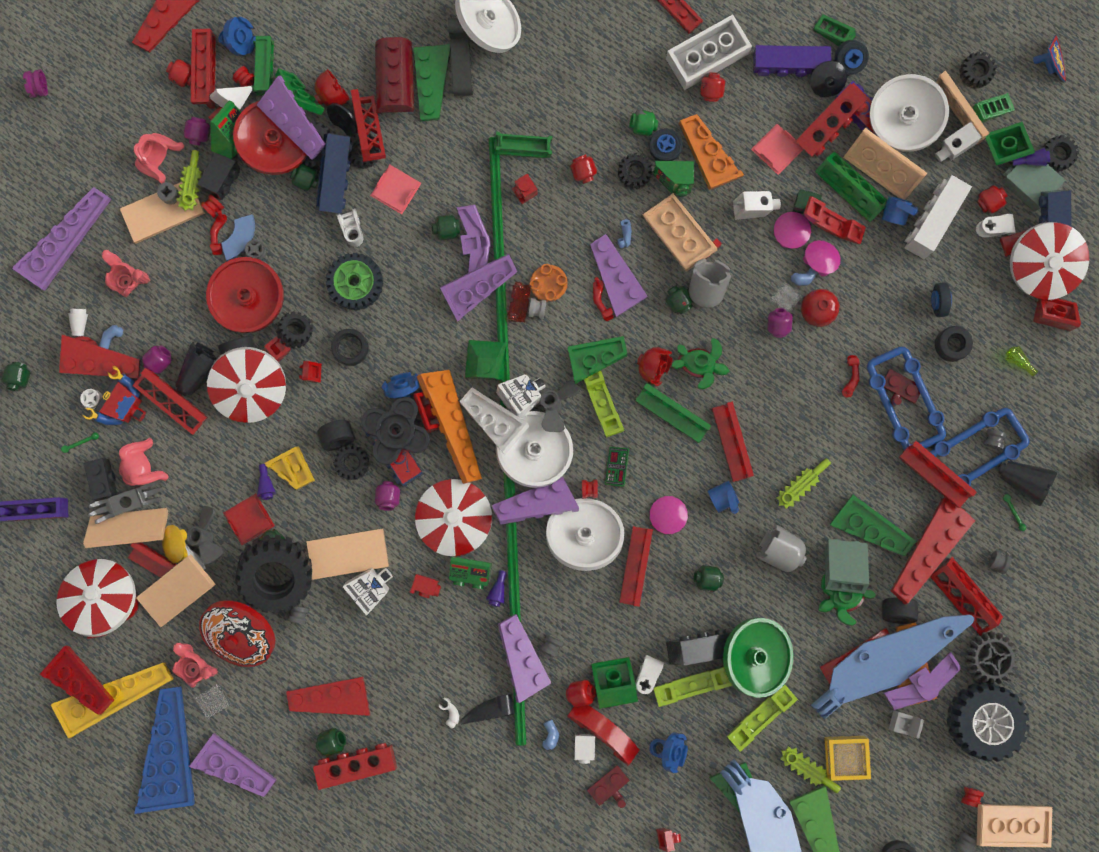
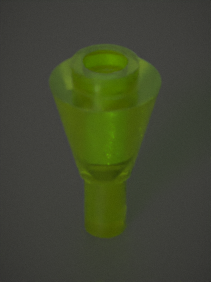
(1017, 357)

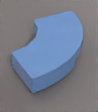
(242, 233)

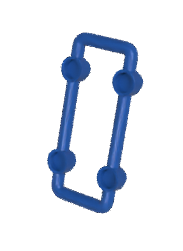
(912, 367)
(989, 419)

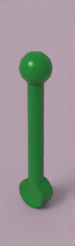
(65, 449)
(1022, 527)

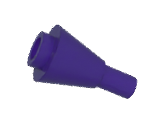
(1038, 158)
(265, 487)
(496, 594)

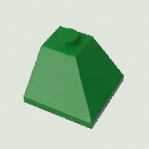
(1009, 143)
(485, 360)

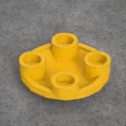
(174, 544)

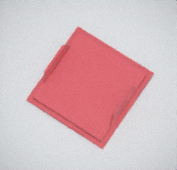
(777, 149)
(395, 189)

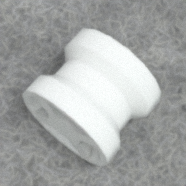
(88, 397)

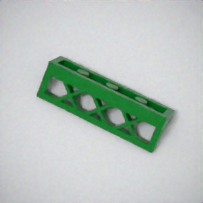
(851, 188)
(672, 413)

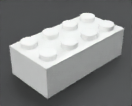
(708, 52)
(937, 216)

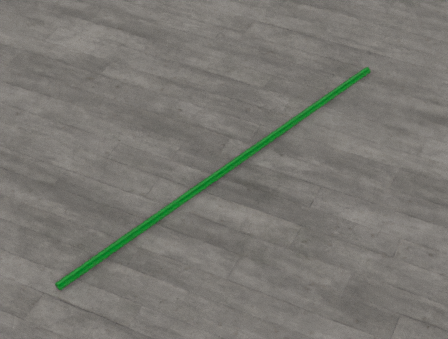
(509, 486)

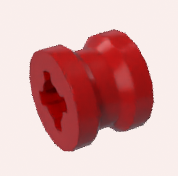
(243, 77)
(212, 205)
(589, 489)
(972, 796)

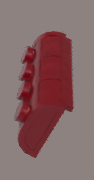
(394, 75)

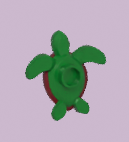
(701, 363)
(843, 602)

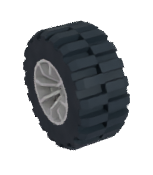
(988, 722)

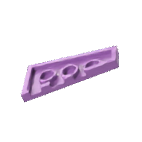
(283, 110)
(618, 279)
(472, 288)
(536, 502)
(525, 667)
(229, 764)

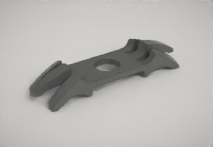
(113, 502)

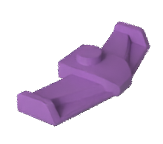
(476, 241)
(924, 684)

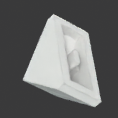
(237, 95)

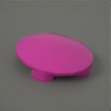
(792, 230)
(822, 257)
(668, 515)

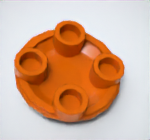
(548, 282)

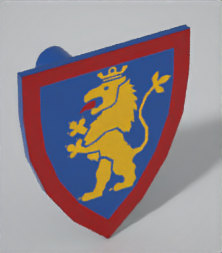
(1053, 59)

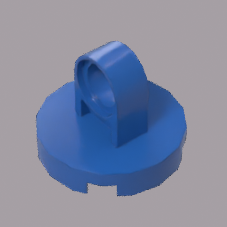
(237, 36)
(401, 385)
(673, 753)

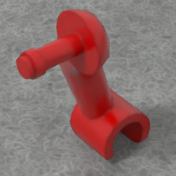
(217, 225)
(598, 286)
(849, 389)

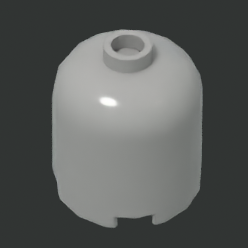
(709, 283)
(782, 549)

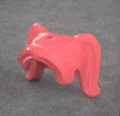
(151, 152)
(122, 272)
(135, 465)
(190, 660)

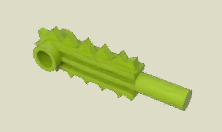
(190, 181)
(802, 484)
(807, 768)

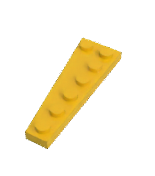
(76, 717)

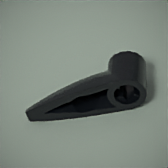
(491, 709)

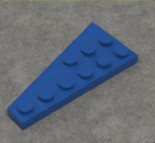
(166, 767)

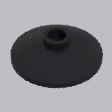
(823, 73)
(342, 118)

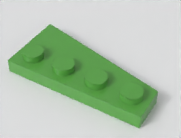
(816, 819)

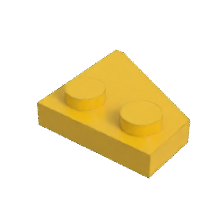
(292, 468)

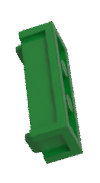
(263, 64)
(522, 145)

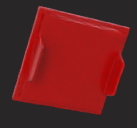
(248, 519)

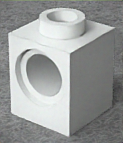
(584, 747)

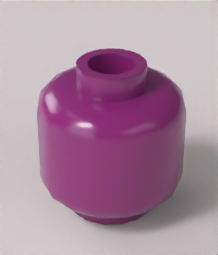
(196, 130)
(779, 322)
(157, 359)
(387, 496)

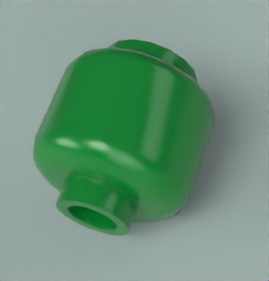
(643, 122)

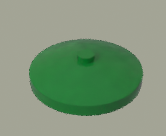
(758, 657)

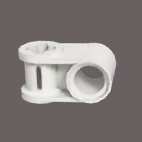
(350, 224)
(998, 226)
(649, 670)

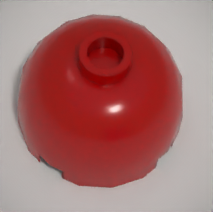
(329, 90)
(820, 307)
(653, 362)

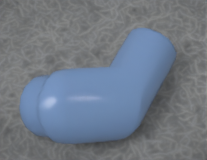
(626, 232)
(804, 279)
(108, 334)
(552, 737)

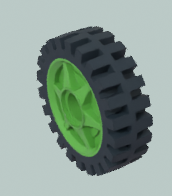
(351, 267)

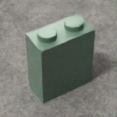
(1029, 182)
(846, 566)

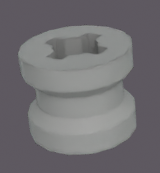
(537, 308)

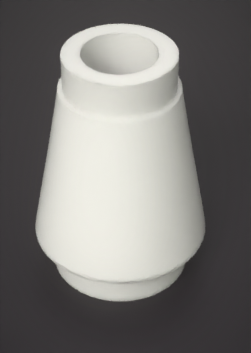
(77, 321)

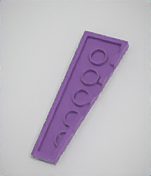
(53, 251)

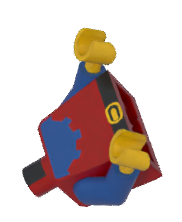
(118, 403)

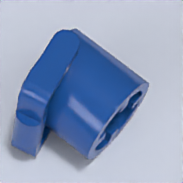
(898, 210)
(724, 497)

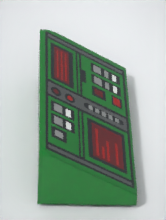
(617, 466)

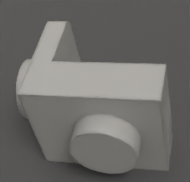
(906, 724)

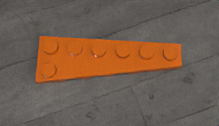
(443, 397)

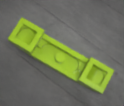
(603, 404)
(691, 686)
(760, 717)

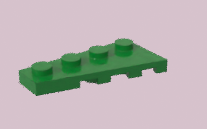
(431, 72)
(866, 523)

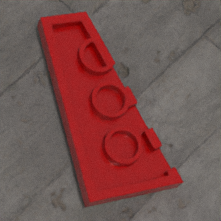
(160, 20)
(90, 359)
(77, 680)
(335, 698)

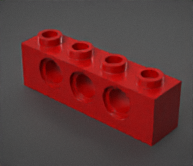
(849, 95)
(326, 778)

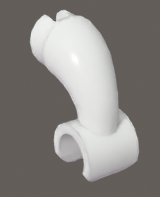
(453, 713)

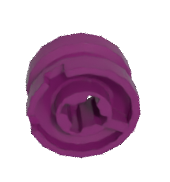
(35, 83)

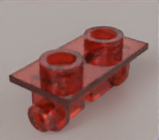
(519, 305)

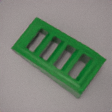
(838, 40)
(980, 112)

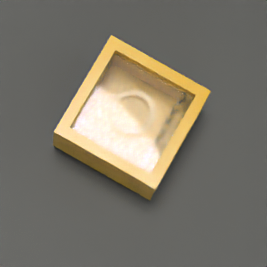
(847, 758)

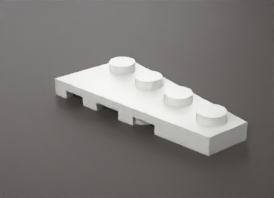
(496, 421)

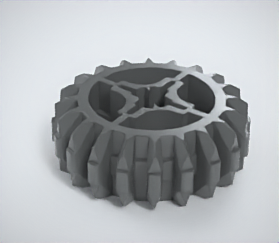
(989, 650)

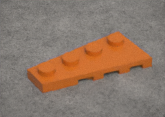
(711, 159)

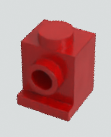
(525, 189)
(425, 586)

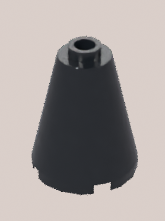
(195, 369)
(1028, 480)

